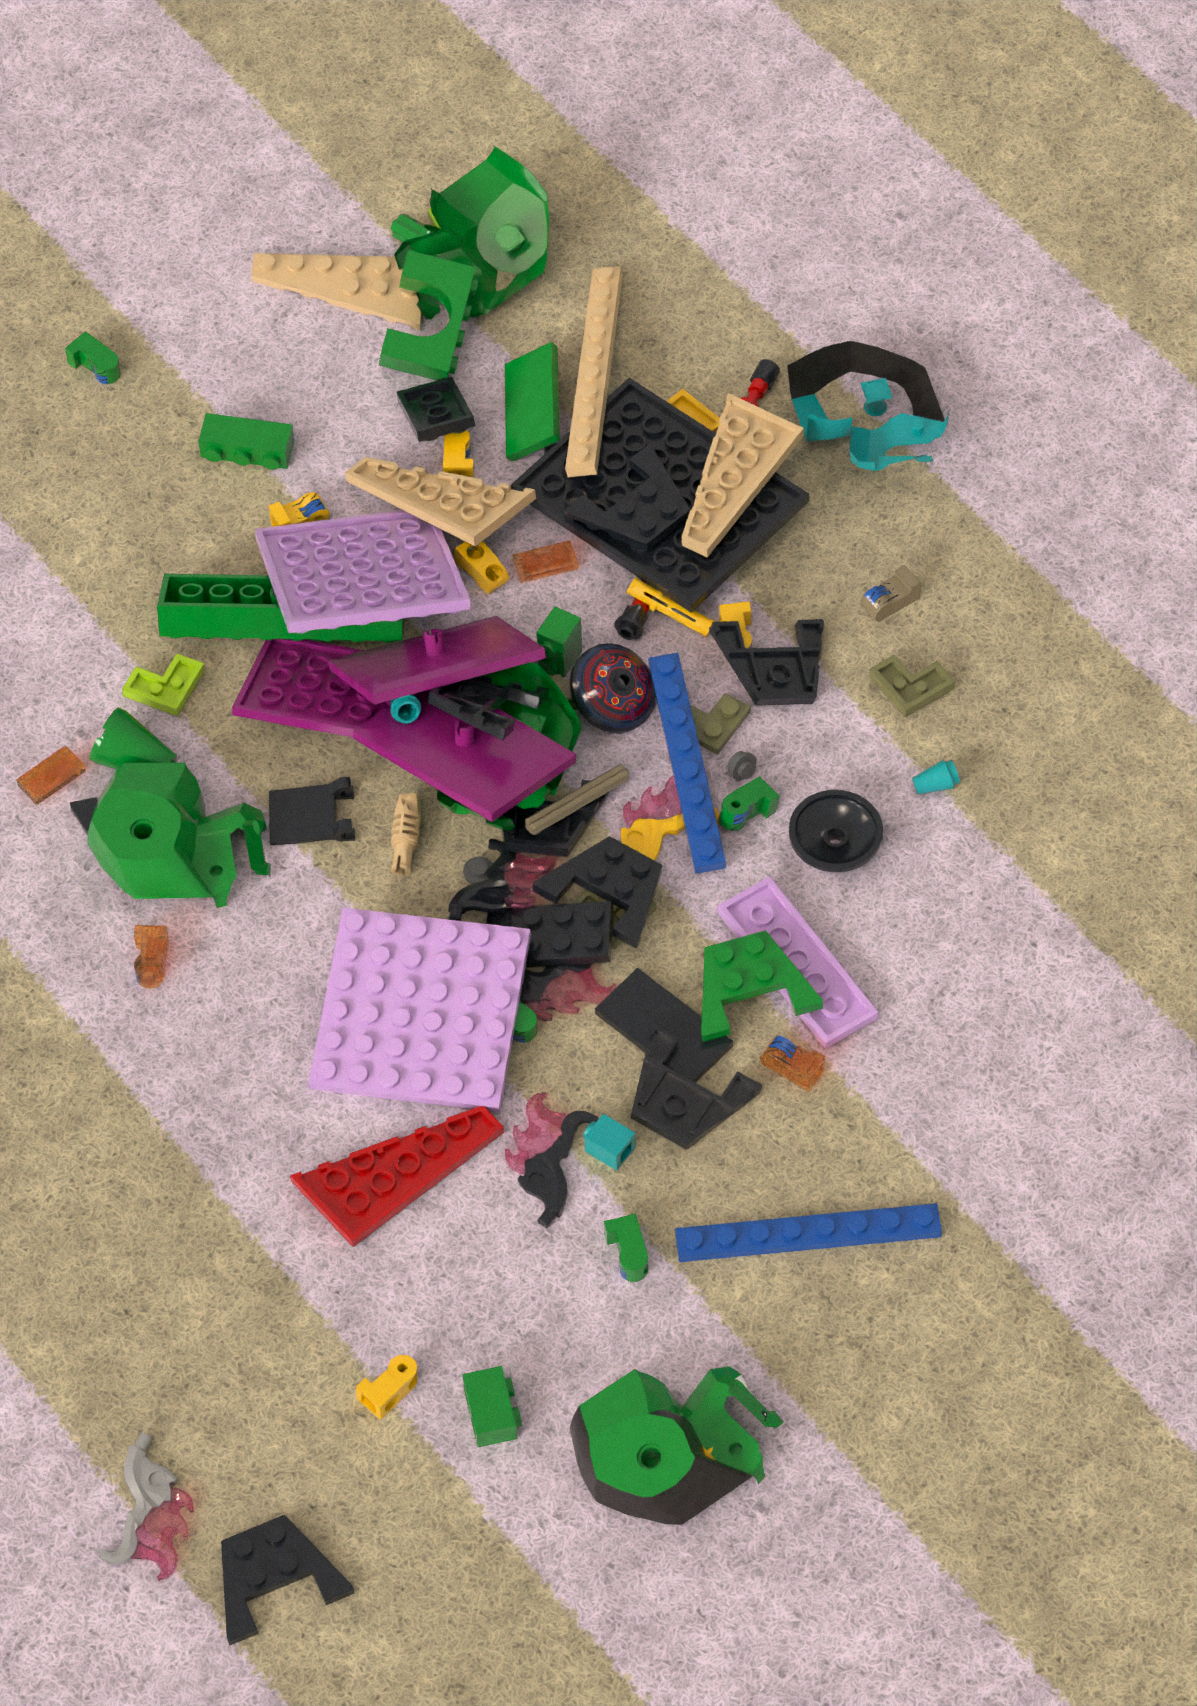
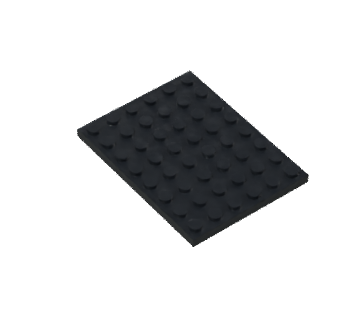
(682, 444)

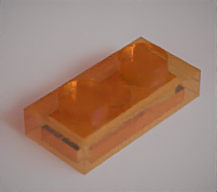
(545, 561)
(51, 775)

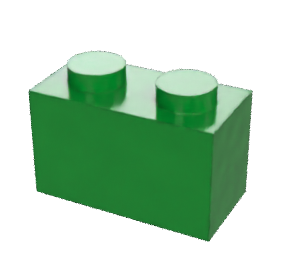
(562, 641)
(490, 1406)

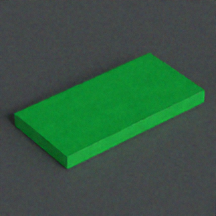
(532, 402)

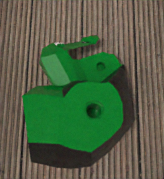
(647, 1450)

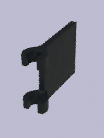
(309, 813)

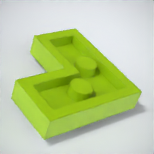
(166, 691)

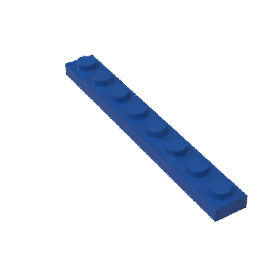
(687, 763)
(808, 1232)

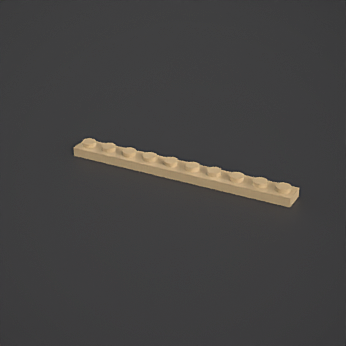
(594, 372)

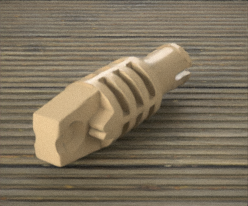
(405, 832)

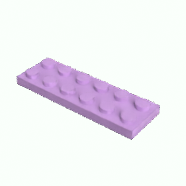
(768, 909)

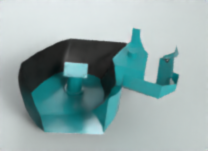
(867, 446)

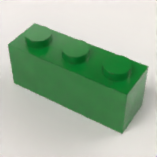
(246, 441)

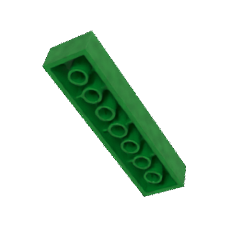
(244, 608)

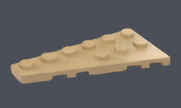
(345, 281)
(738, 465)
(445, 500)

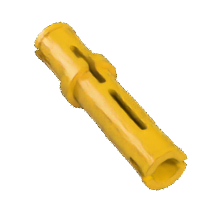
(638, 588)

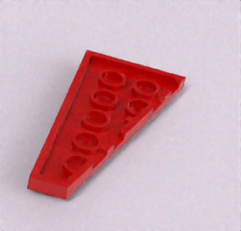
(388, 1176)

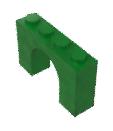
(432, 354)

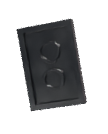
(435, 409)

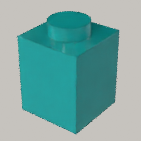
(609, 1141)

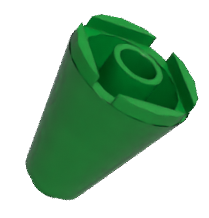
(128, 742)

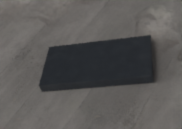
(643, 1002)

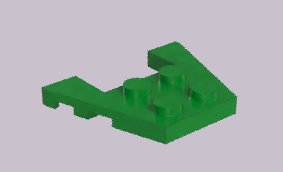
(746, 970)

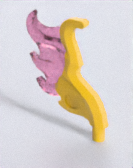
(653, 820)

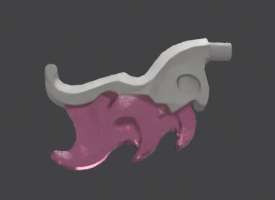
(156, 1516)

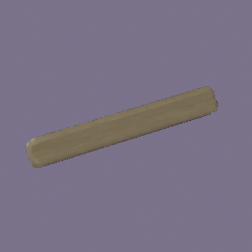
(577, 799)

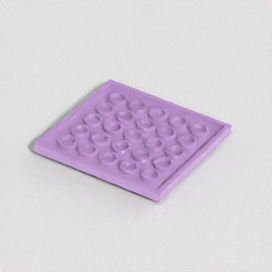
(360, 570)
(420, 1009)

